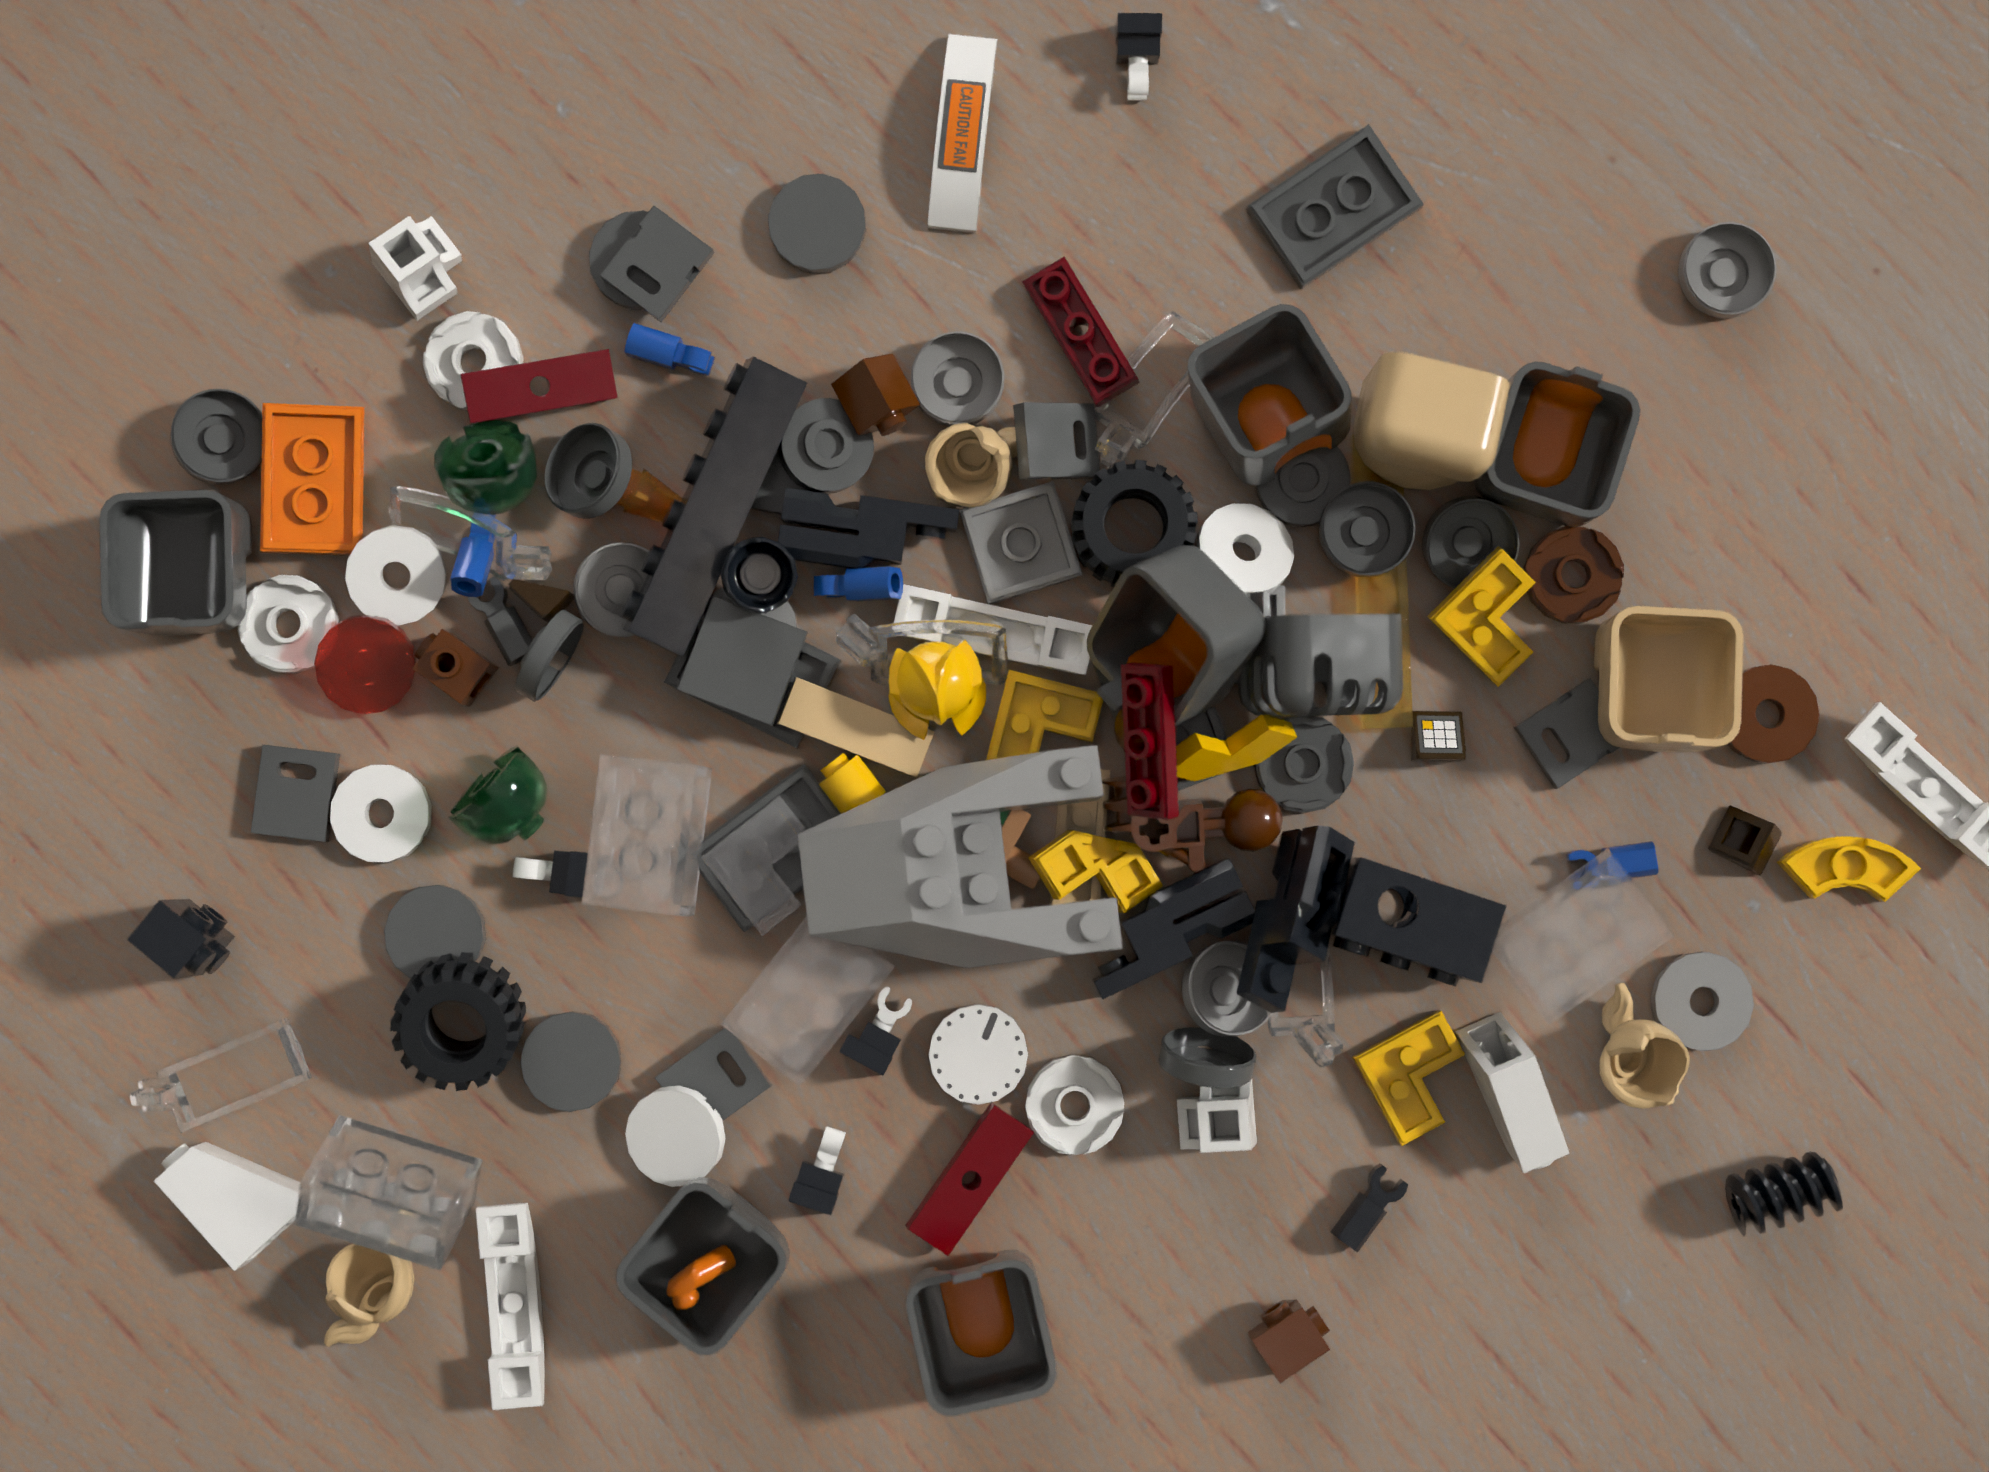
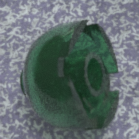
(487, 467)
(503, 801)

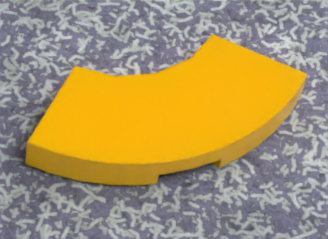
(1849, 863)

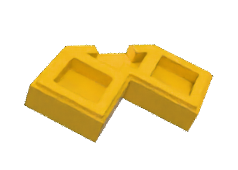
(1207, 757)
(1080, 855)

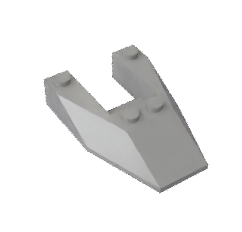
(929, 870)

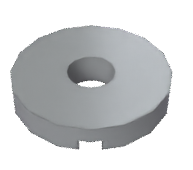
(1731, 996)

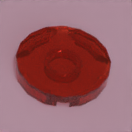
(365, 664)

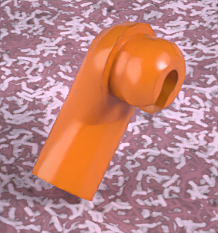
(684, 1284)

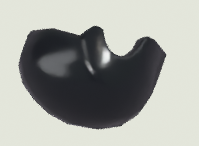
(759, 575)

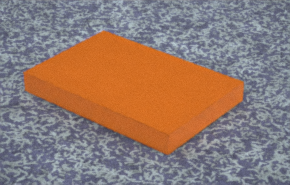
(311, 479)

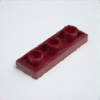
(1092, 355)
(507, 390)
(1149, 740)
(953, 1204)

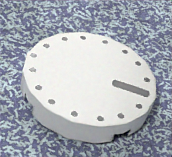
(978, 1054)

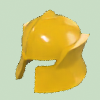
(936, 684)

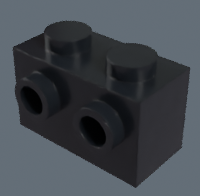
(183, 938)

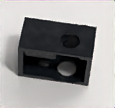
(1437, 928)

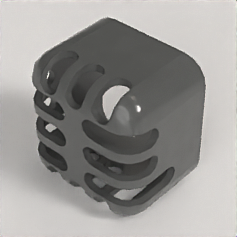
(1336, 649)

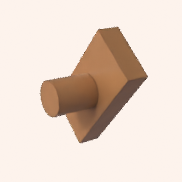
(1017, 860)

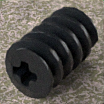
(1782, 1190)

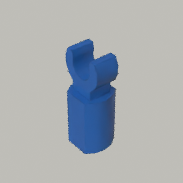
(666, 350)
(473, 562)
(862, 584)
(1636, 858)

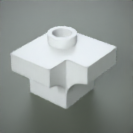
(415, 264)
(1218, 1119)

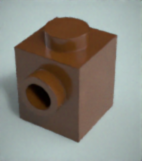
(876, 395)
(453, 666)
(1289, 1338)

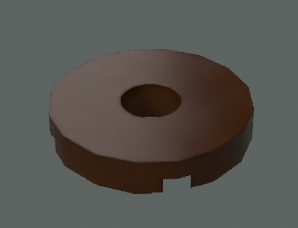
(1602, 567)
(1796, 720)

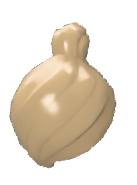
(970, 464)
(1642, 1058)
(365, 1291)

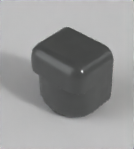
(174, 562)
(692, 1224)

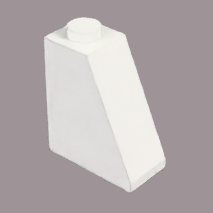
(1513, 1092)
(229, 1199)

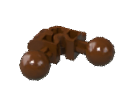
(1247, 820)

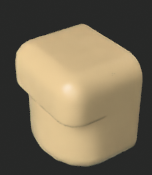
(1428, 421)
(1669, 679)

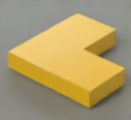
(1474, 611)
(1037, 706)
(1396, 1070)

